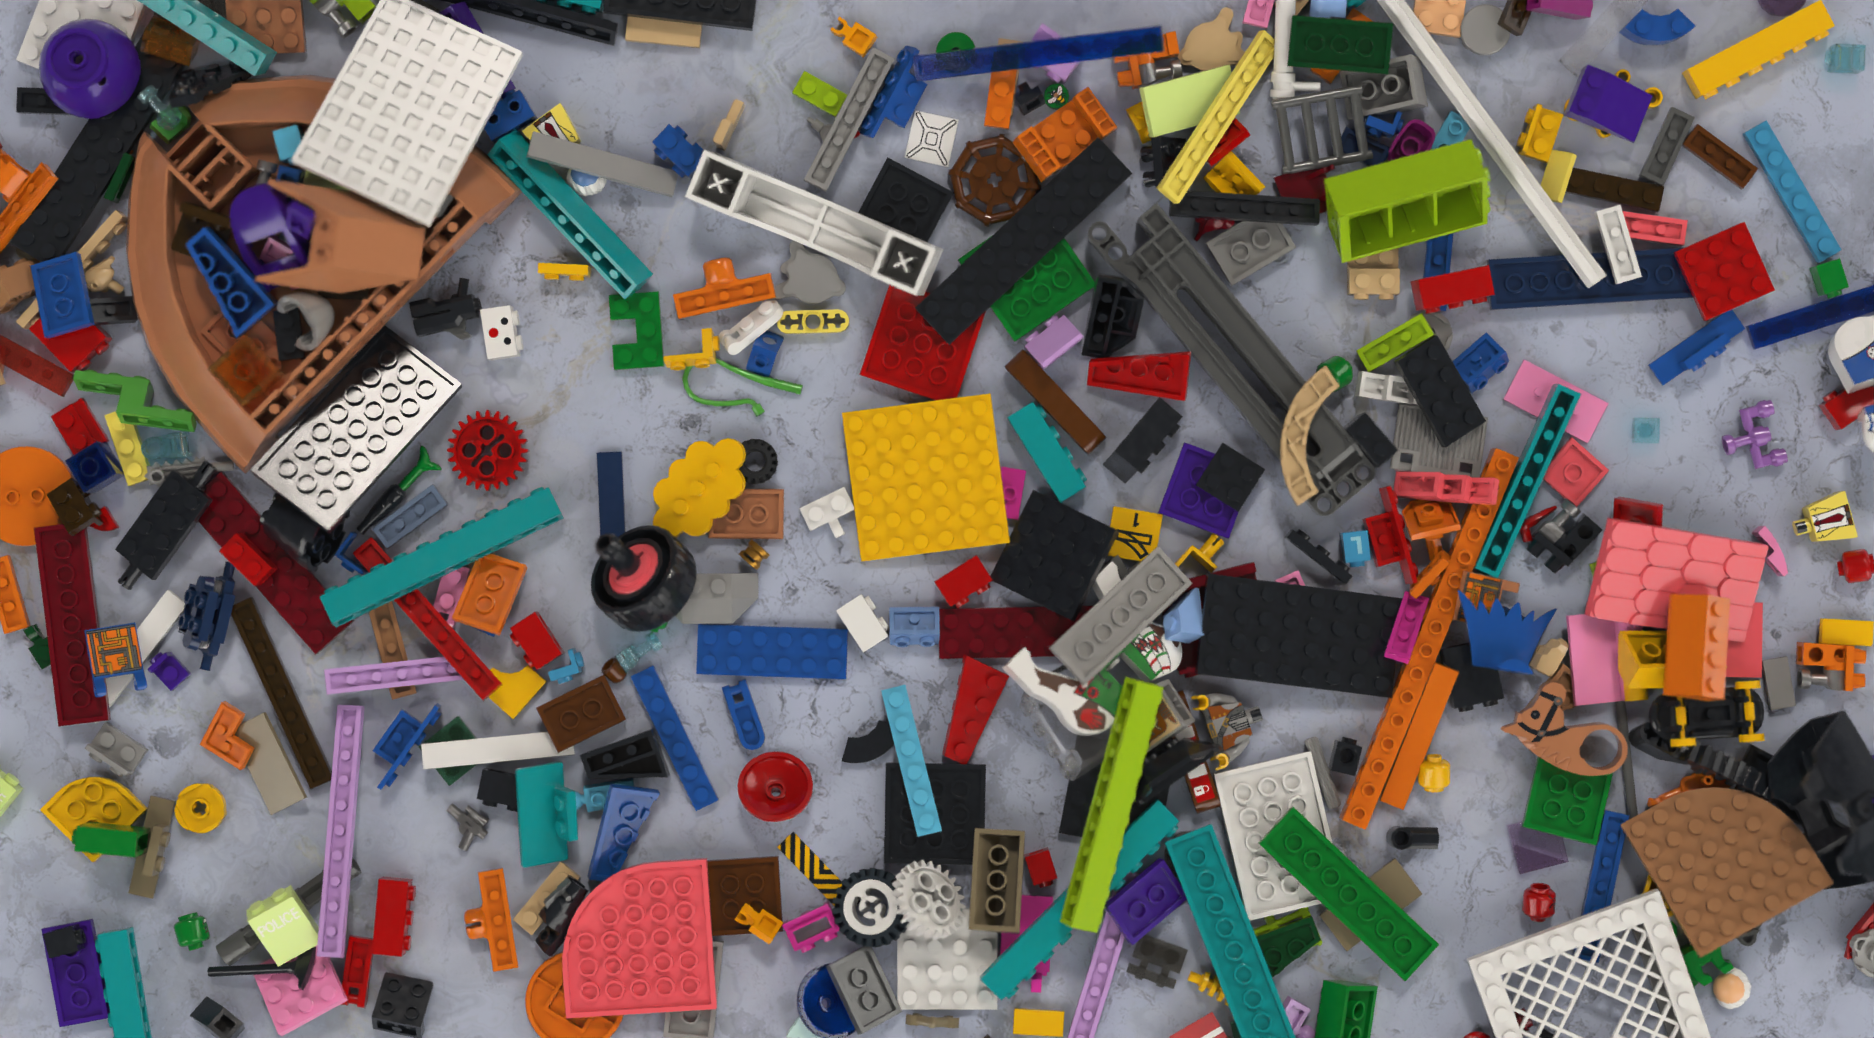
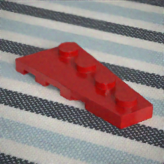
(975, 699)

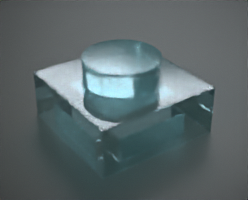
(1646, 430)

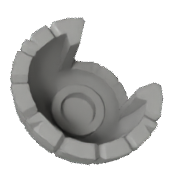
(315, 311)

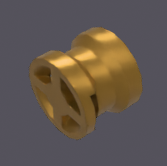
(756, 552)

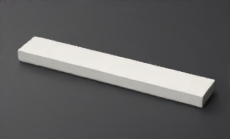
(150, 635)
(490, 750)

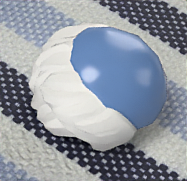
(584, 183)

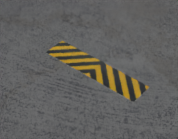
(811, 866)

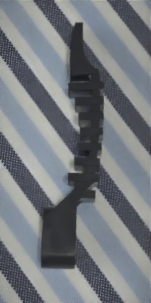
(1712, 761)

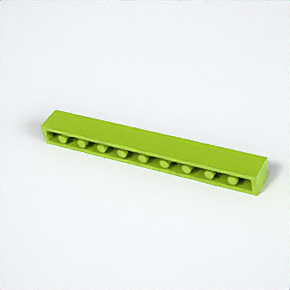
(1111, 804)

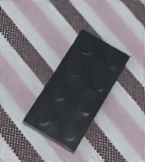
(1439, 391)

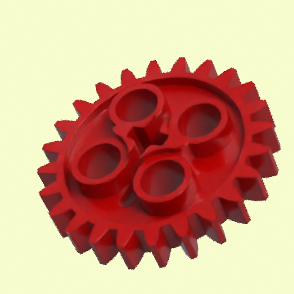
(472, 434)

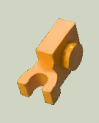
(762, 924)

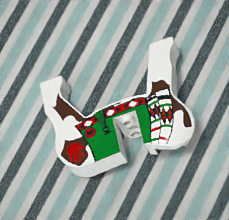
(1093, 707)

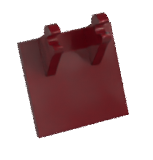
(1304, 185)

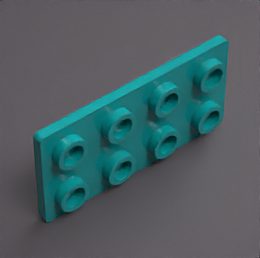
(544, 814)

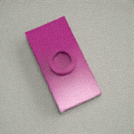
(1013, 486)

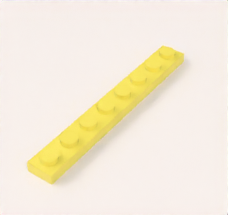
(1218, 118)

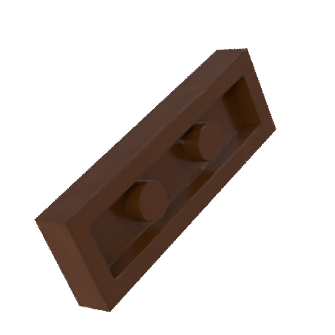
(1719, 156)

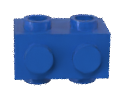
(509, 119)
(673, 145)

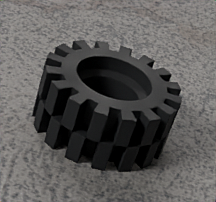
(769, 467)

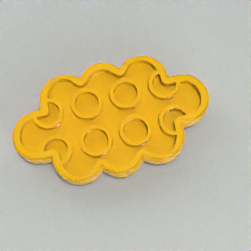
(700, 487)

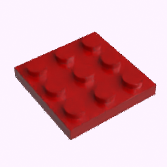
(1724, 271)

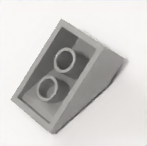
(1387, 93)

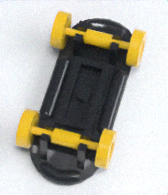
(1689, 719)

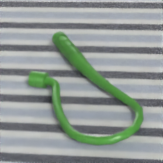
(757, 408)

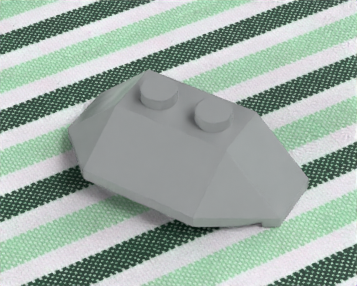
(719, 598)

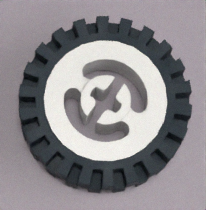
(859, 886)

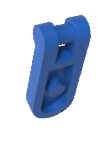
(745, 715)

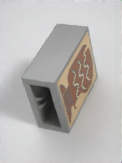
(1171, 717)

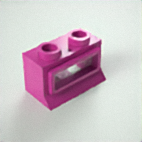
(811, 927)

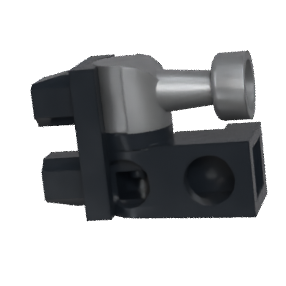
(1562, 544)

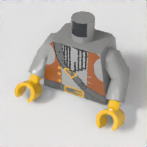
(1227, 724)

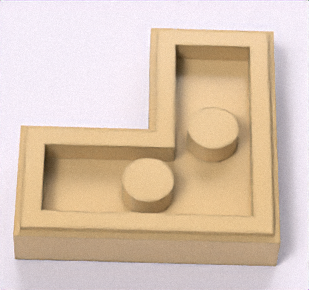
(728, 125)

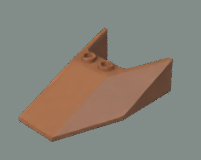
(352, 243)

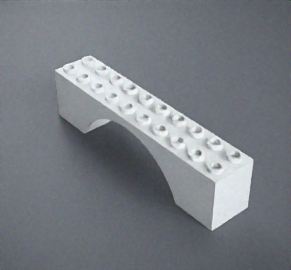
(814, 222)

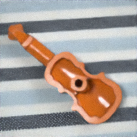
(1688, 783)

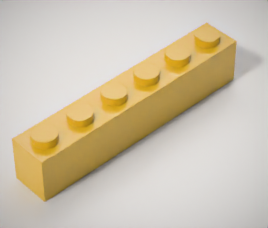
(1758, 49)

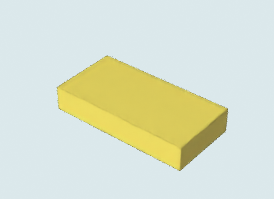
(1558, 174)

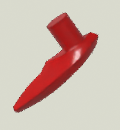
(1532, 521)

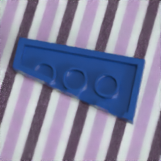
(619, 826)

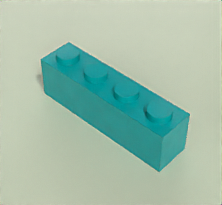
(1046, 451)

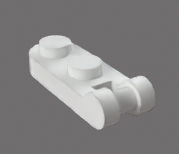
(751, 327)

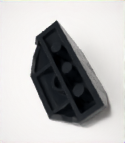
(1111, 316)
(1172, 765)

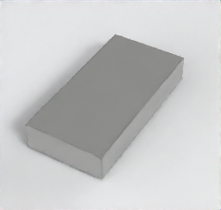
(1778, 683)

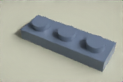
(410, 516)

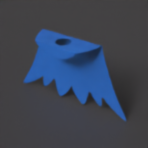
(1503, 640)

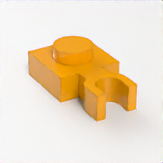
(856, 38)

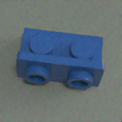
(1481, 362)

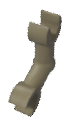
(932, 1022)

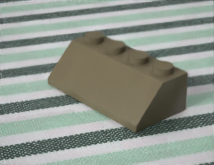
(997, 880)

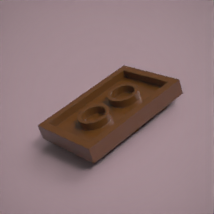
(580, 713)

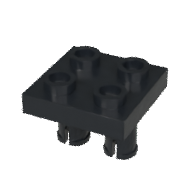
(1163, 154)

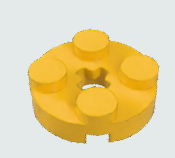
(187, 803)

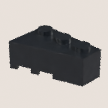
(1143, 440)
(627, 758)

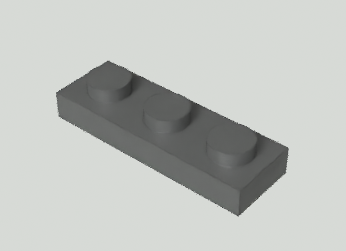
(1666, 146)

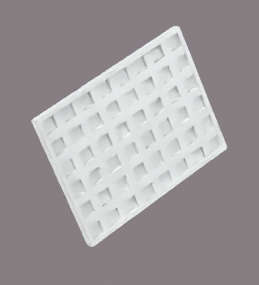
(407, 108)

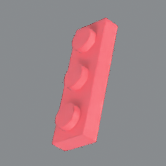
(1656, 228)

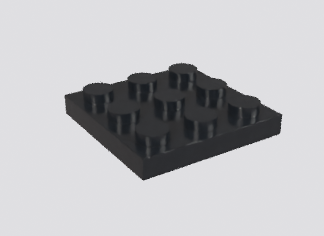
(906, 200)

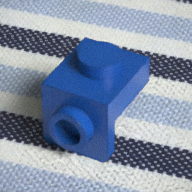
(1378, 127)

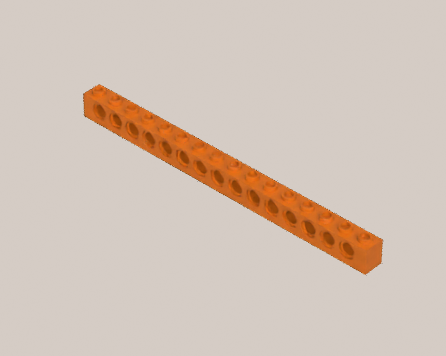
(1432, 632)

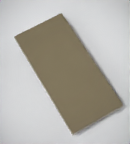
(270, 765)
(1394, 883)

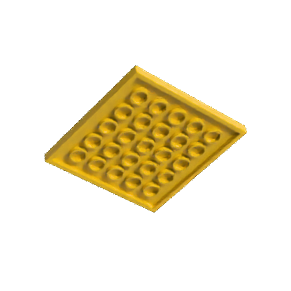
(926, 477)

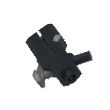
(446, 315)

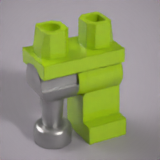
(360, 9)

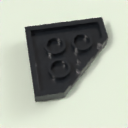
(194, 85)

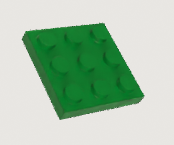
(1566, 803)

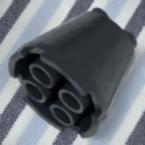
(300, 535)

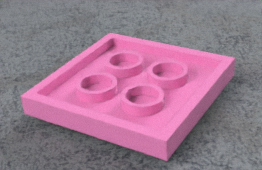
(295, 1007)

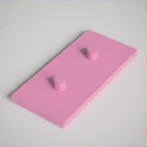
(1530, 392)

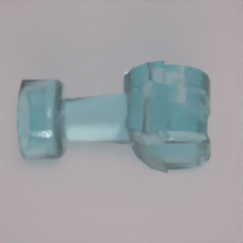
(166, 117)
(631, 655)

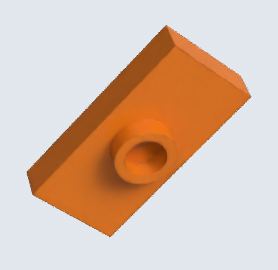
(1430, 574)

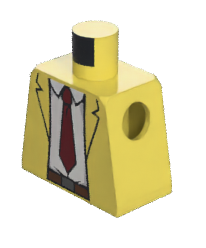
(555, 124)
(1827, 519)

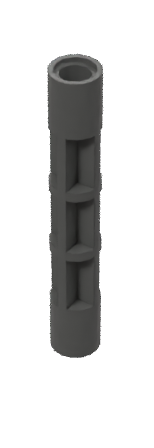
(245, 938)

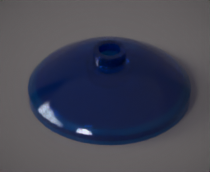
(820, 1020)

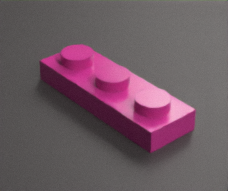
(1406, 628)

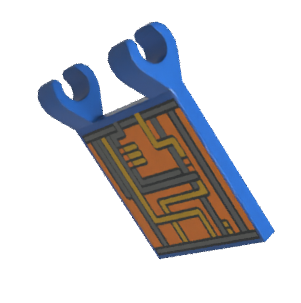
(114, 653)

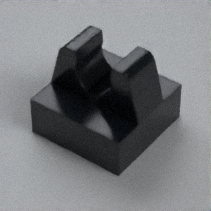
(1030, 98)

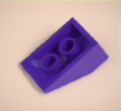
(1608, 103)

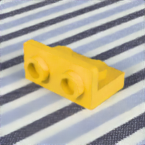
(1539, 133)

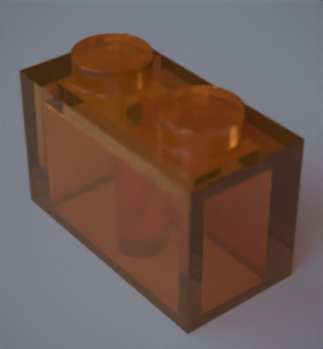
(169, 42)

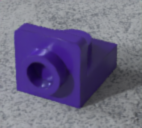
(300, 219)
(168, 669)

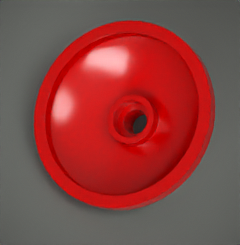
(771, 774)

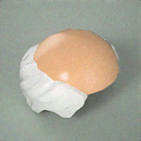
(1731, 988)

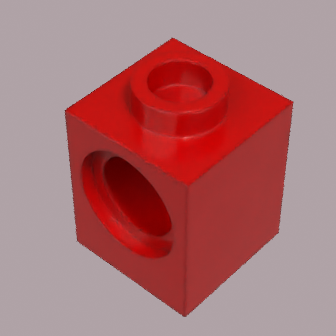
(1041, 867)

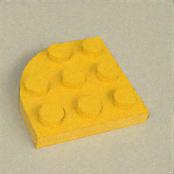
(92, 801)

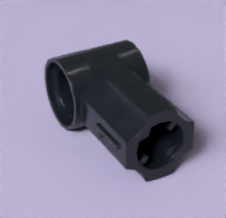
(1414, 837)

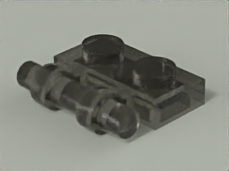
(1160, 953)

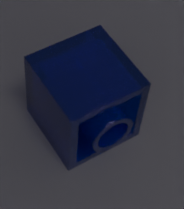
(95, 467)

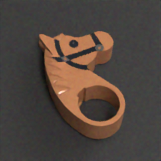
(1543, 732)

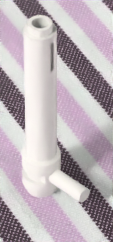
(1283, 76)

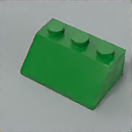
(1346, 1009)

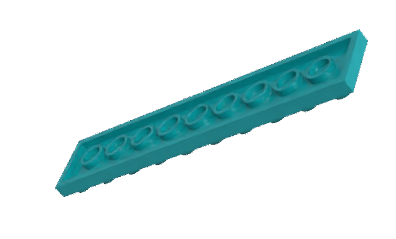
(1228, 935)

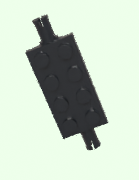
(164, 524)

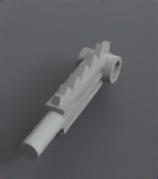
(158, 473)

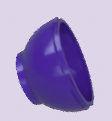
(105, 54)

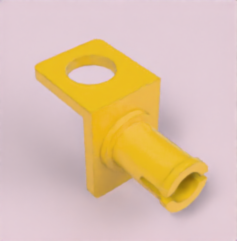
(1203, 554)

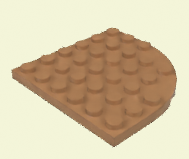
(1724, 862)

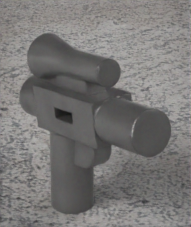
(470, 824)

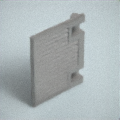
(1417, 438)

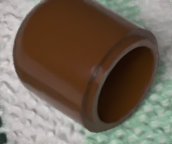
(614, 671)

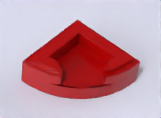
(108, 521)

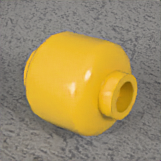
(1434, 773)

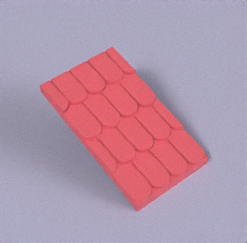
(1649, 562)

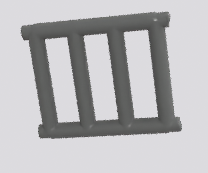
(1305, 102)

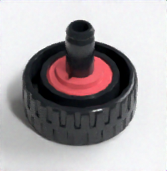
(642, 577)

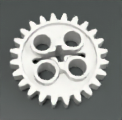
(928, 900)

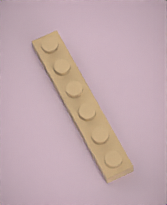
(95, 245)

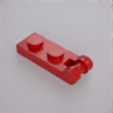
(357, 970)

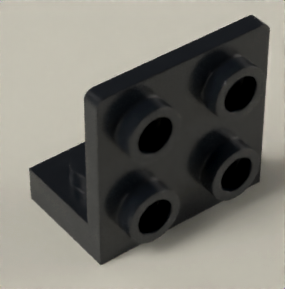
(402, 1005)

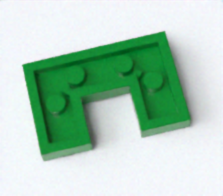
(646, 311)

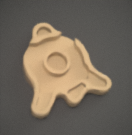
(1212, 44)

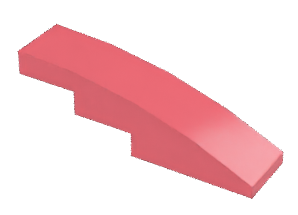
(1446, 488)

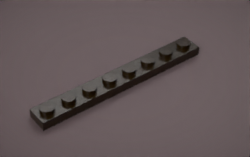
(281, 692)

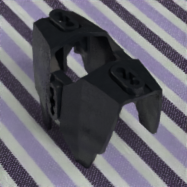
(1825, 765)

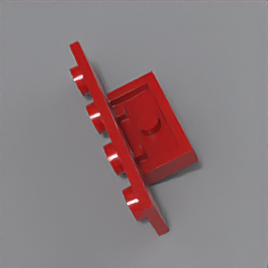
(1388, 537)

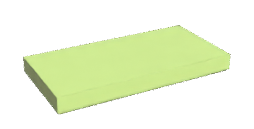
(1182, 100)

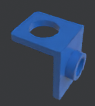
(764, 354)
(348, 563)

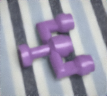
(1756, 437)

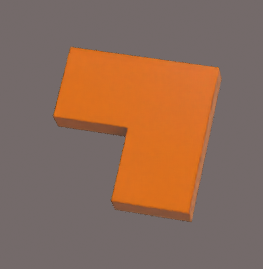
(221, 736)

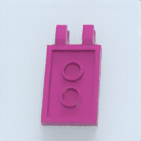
(1031, 908)

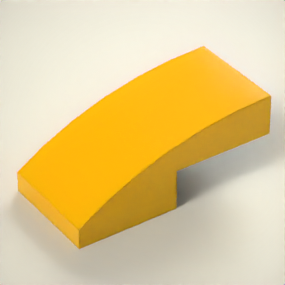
(1846, 632)

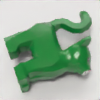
(1694, 963)

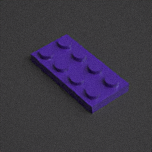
(77, 980)

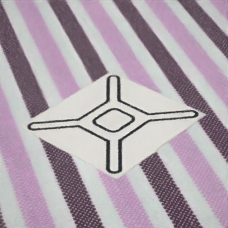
(931, 138)

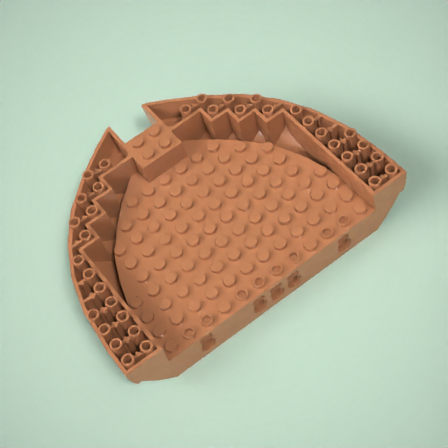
(174, 300)

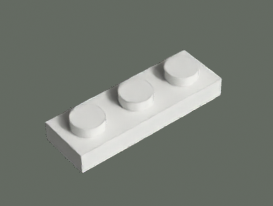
(1618, 244)

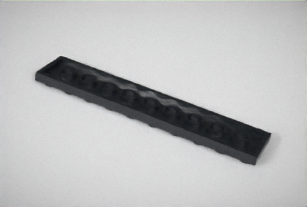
(91, 165)
(1023, 241)

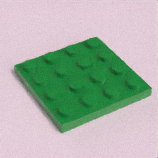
(1042, 291)

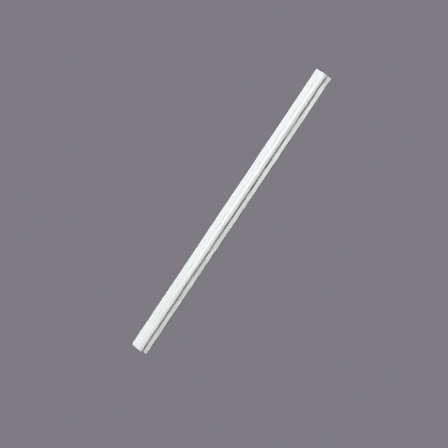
(1493, 141)

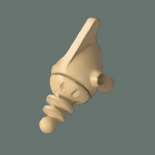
(101, 278)

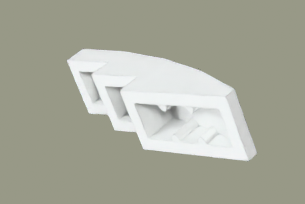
(1383, 388)

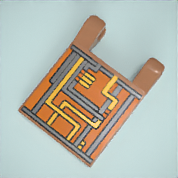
(1481, 588)

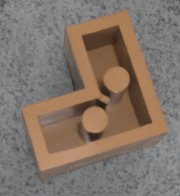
(16, 284)

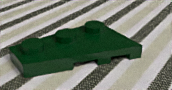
(1287, 943)

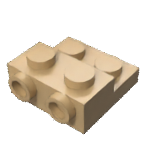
(1374, 276)

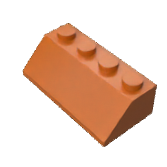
(1696, 647)

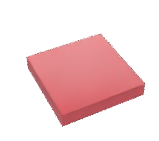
(1574, 472)

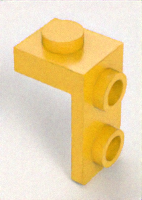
(710, 345)

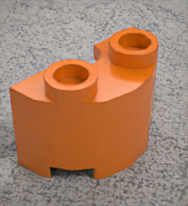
(11, 176)

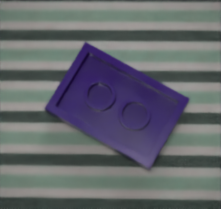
(1145, 901)

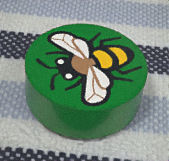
(1056, 96)

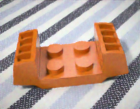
(1064, 134)

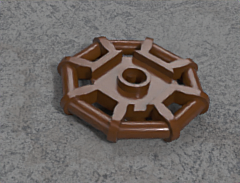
(985, 192)

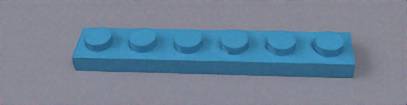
(1792, 191)

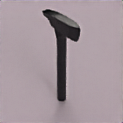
(300, 968)

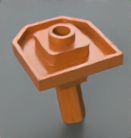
(1430, 521)

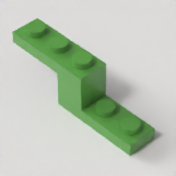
(135, 400)

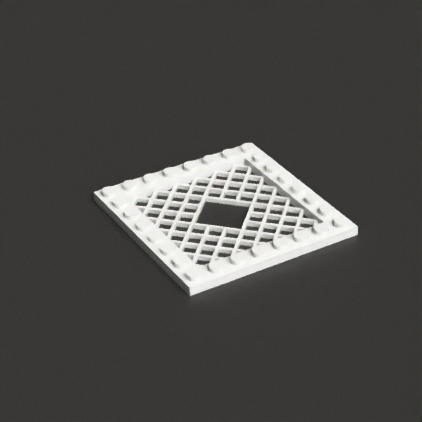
(1579, 932)

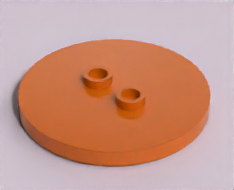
(25, 481)
(547, 1007)

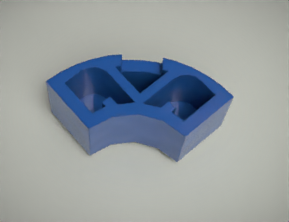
(1657, 30)

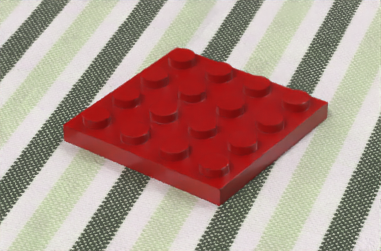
(912, 354)

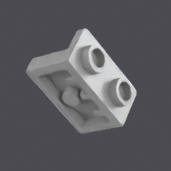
(116, 750)

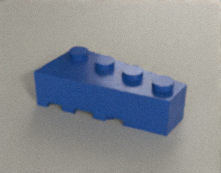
(230, 281)

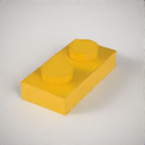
(575, 272)

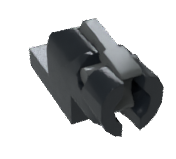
(558, 913)

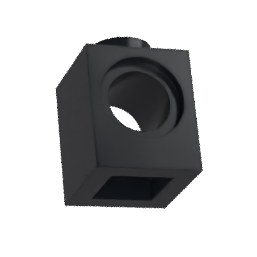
(1345, 767)
(64, 940)

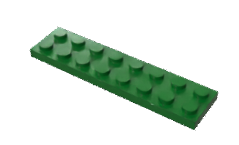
(1348, 893)

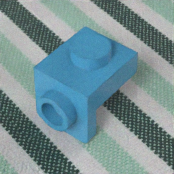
(565, 673)

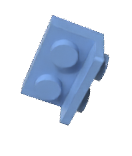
(914, 626)

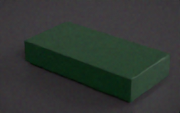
(120, 178)

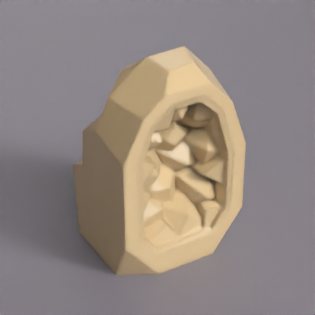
(1549, 656)

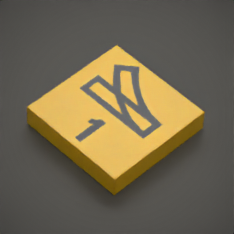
(1137, 533)

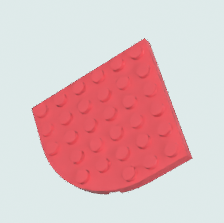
(642, 943)

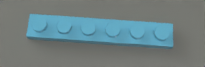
(911, 760)

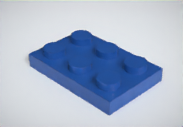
(62, 295)

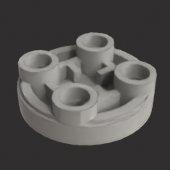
(1481, 30)

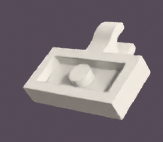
(828, 510)

